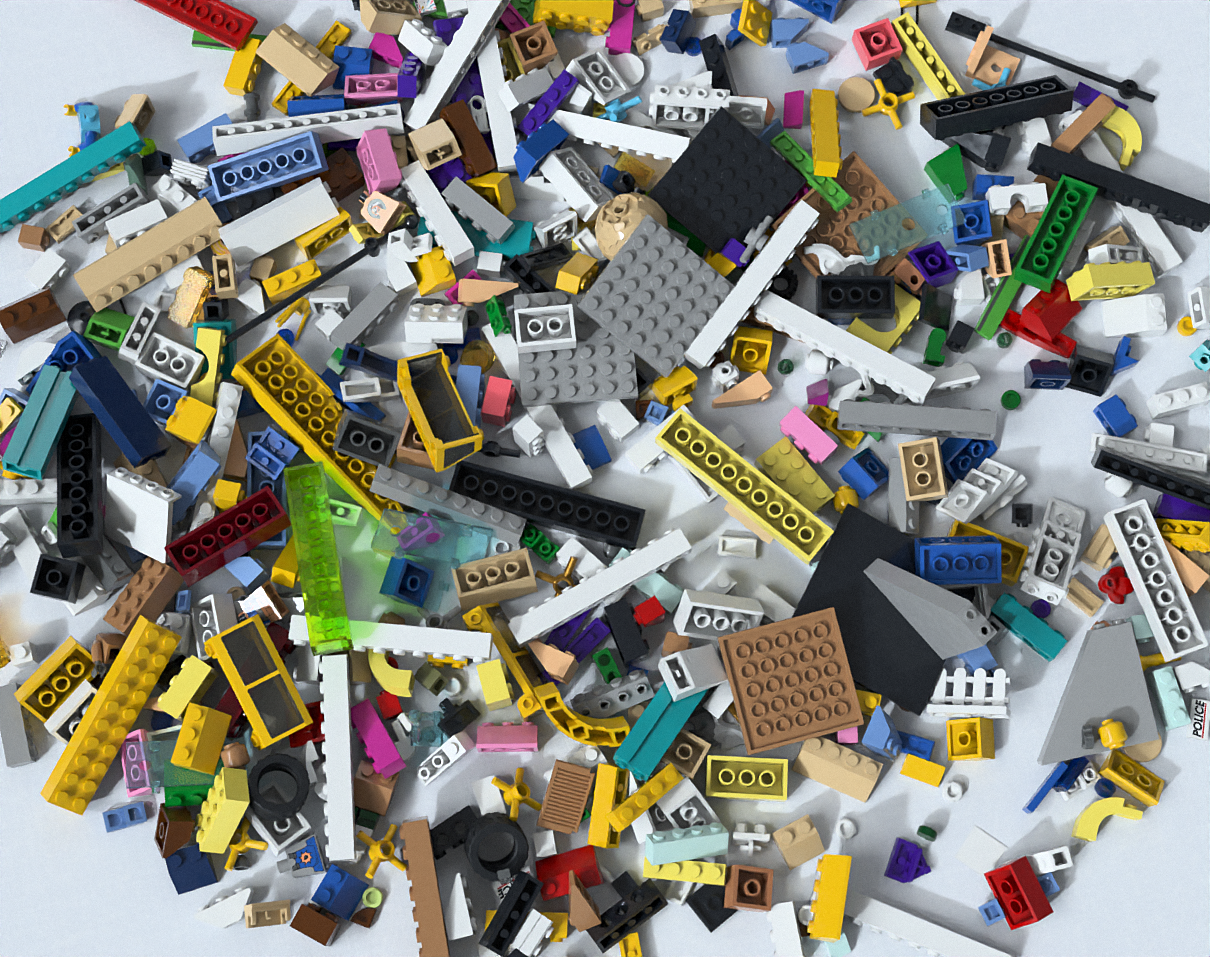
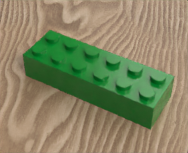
(1055, 233)

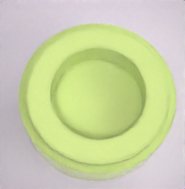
(372, 897)

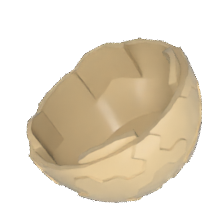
(621, 217)

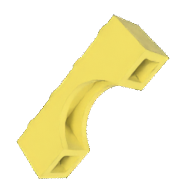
(211, 343)
(687, 871)

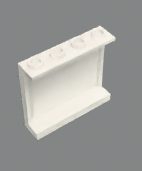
(139, 513)

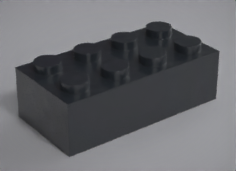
(855, 297)

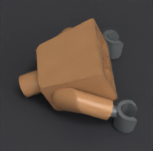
(105, 650)

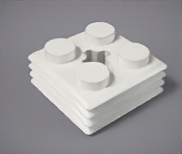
(190, 173)
(181, 625)

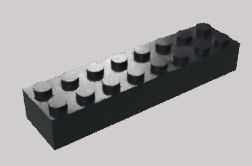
(996, 107)
(79, 487)

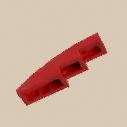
(1061, 345)

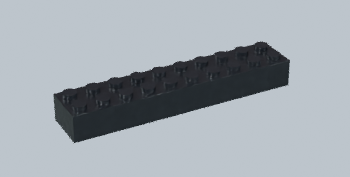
(551, 505)

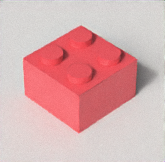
(876, 44)
(498, 401)

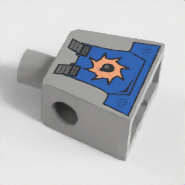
(304, 858)

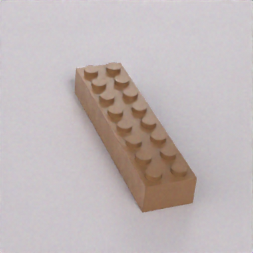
(424, 887)

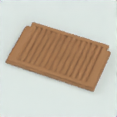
(565, 797)

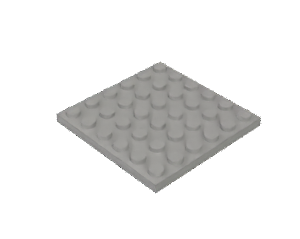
(655, 296)
(593, 371)

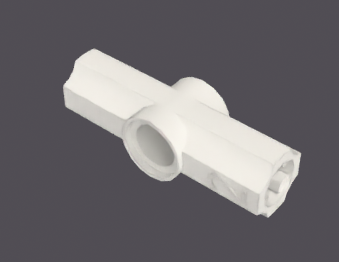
(1015, 487)

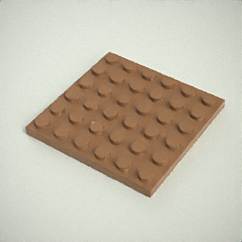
(833, 227)
(790, 680)

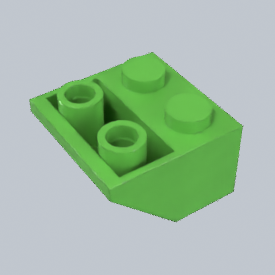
(108, 328)

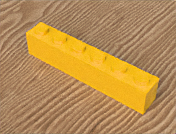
(825, 133)

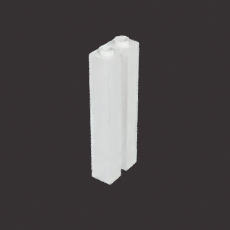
(279, 221)

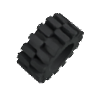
(792, 284)

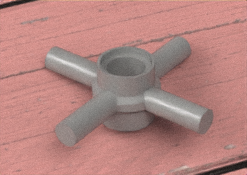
(756, 239)
(436, 619)

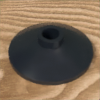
(75, 315)

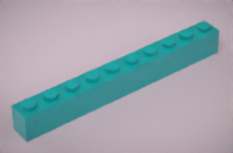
(69, 175)

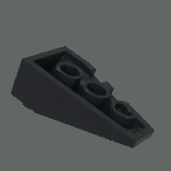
(983, 150)

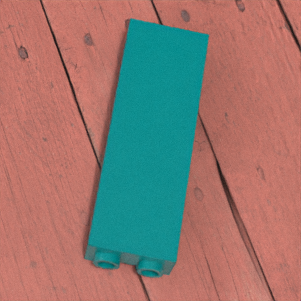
(516, 243)
(41, 424)
(655, 732)

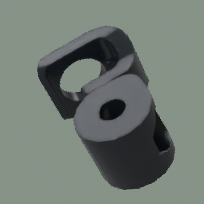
(624, 183)

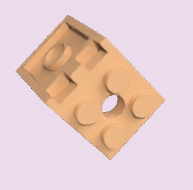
(984, 57)

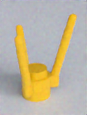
(299, 307)

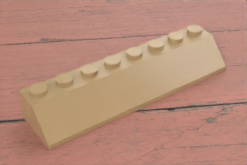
(149, 254)

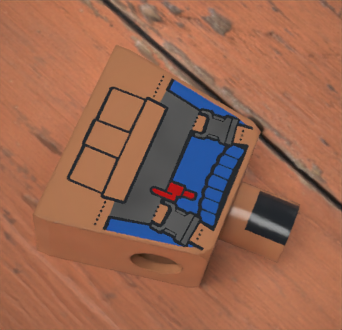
(907, 277)
(264, 602)

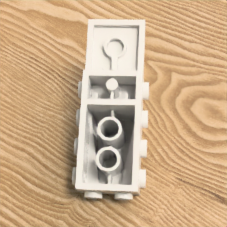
(696, 100)
(1053, 552)

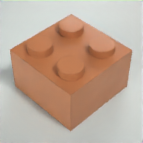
(748, 888)

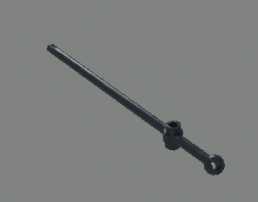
(372, 248)

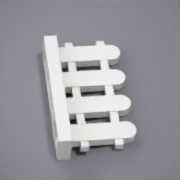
(979, 698)

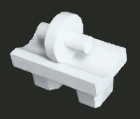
(750, 841)

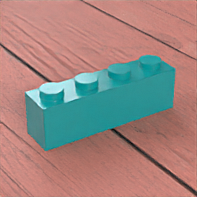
(1028, 627)

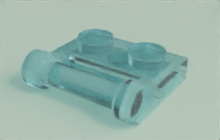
(425, 735)

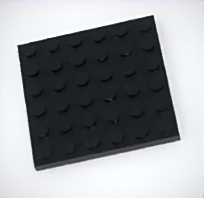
(726, 183)

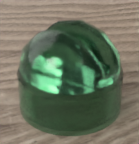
(1001, 340)
(788, 368)

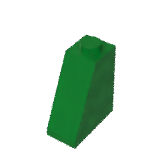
(948, 169)

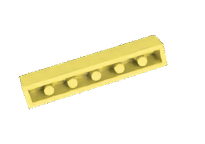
(925, 58)

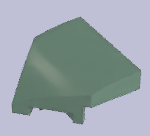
(135, 171)

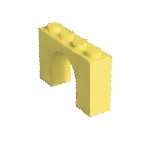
(906, 311)

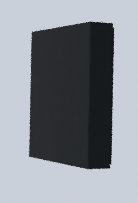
(935, 307)
(709, 906)

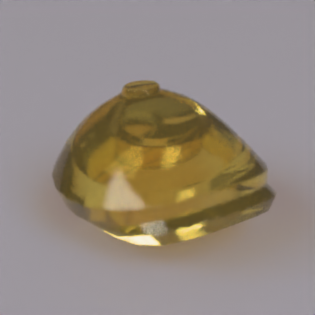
(478, 354)

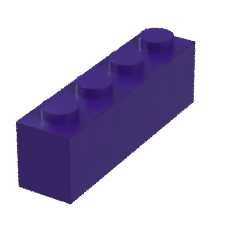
(410, 76)
(1174, 508)

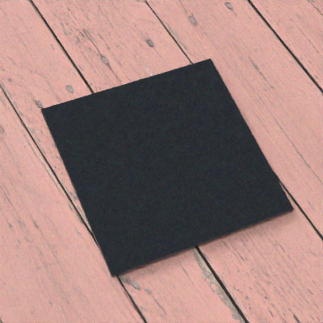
(877, 639)

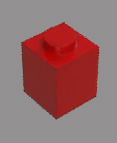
(389, 705)

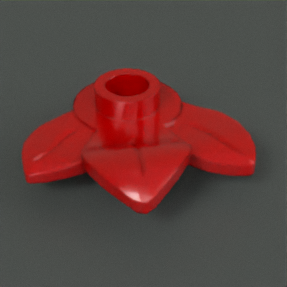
(1118, 583)

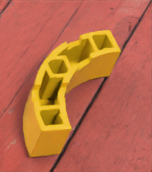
(577, 726)

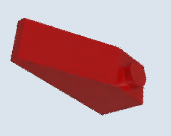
(649, 612)

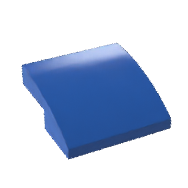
(592, 447)
(273, 453)

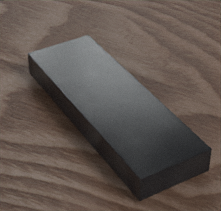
(545, 257)

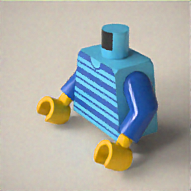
(88, 124)

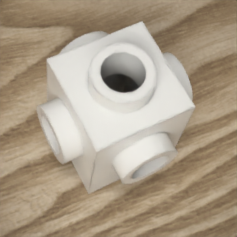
(725, 376)

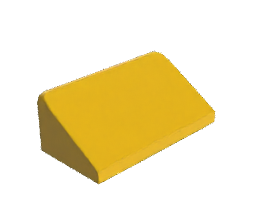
(922, 770)

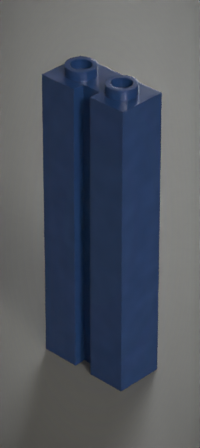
(119, 411)

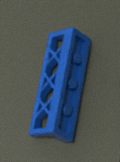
(363, 408)

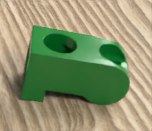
(933, 348)
(606, 665)

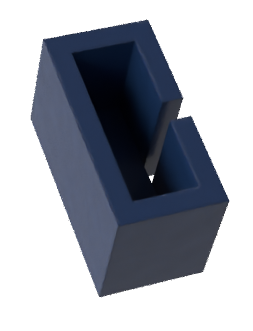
(678, 33)

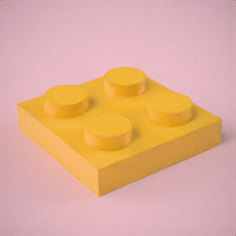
(755, 21)

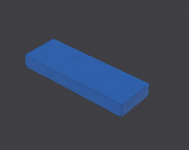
(1045, 787)

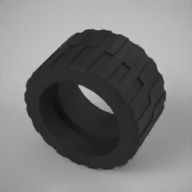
(282, 763)
(483, 827)

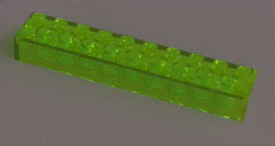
(318, 559)

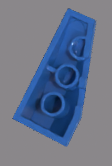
(68, 353)

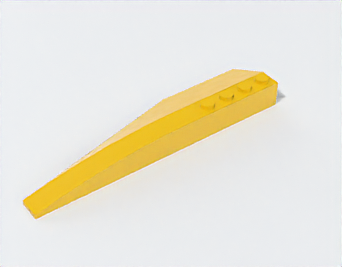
(309, 416)

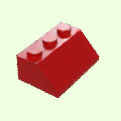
(1050, 312)
(555, 871)
(1018, 893)

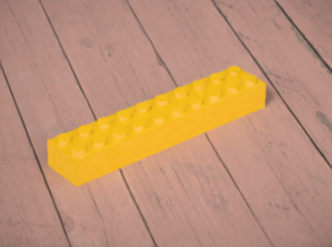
(110, 715)

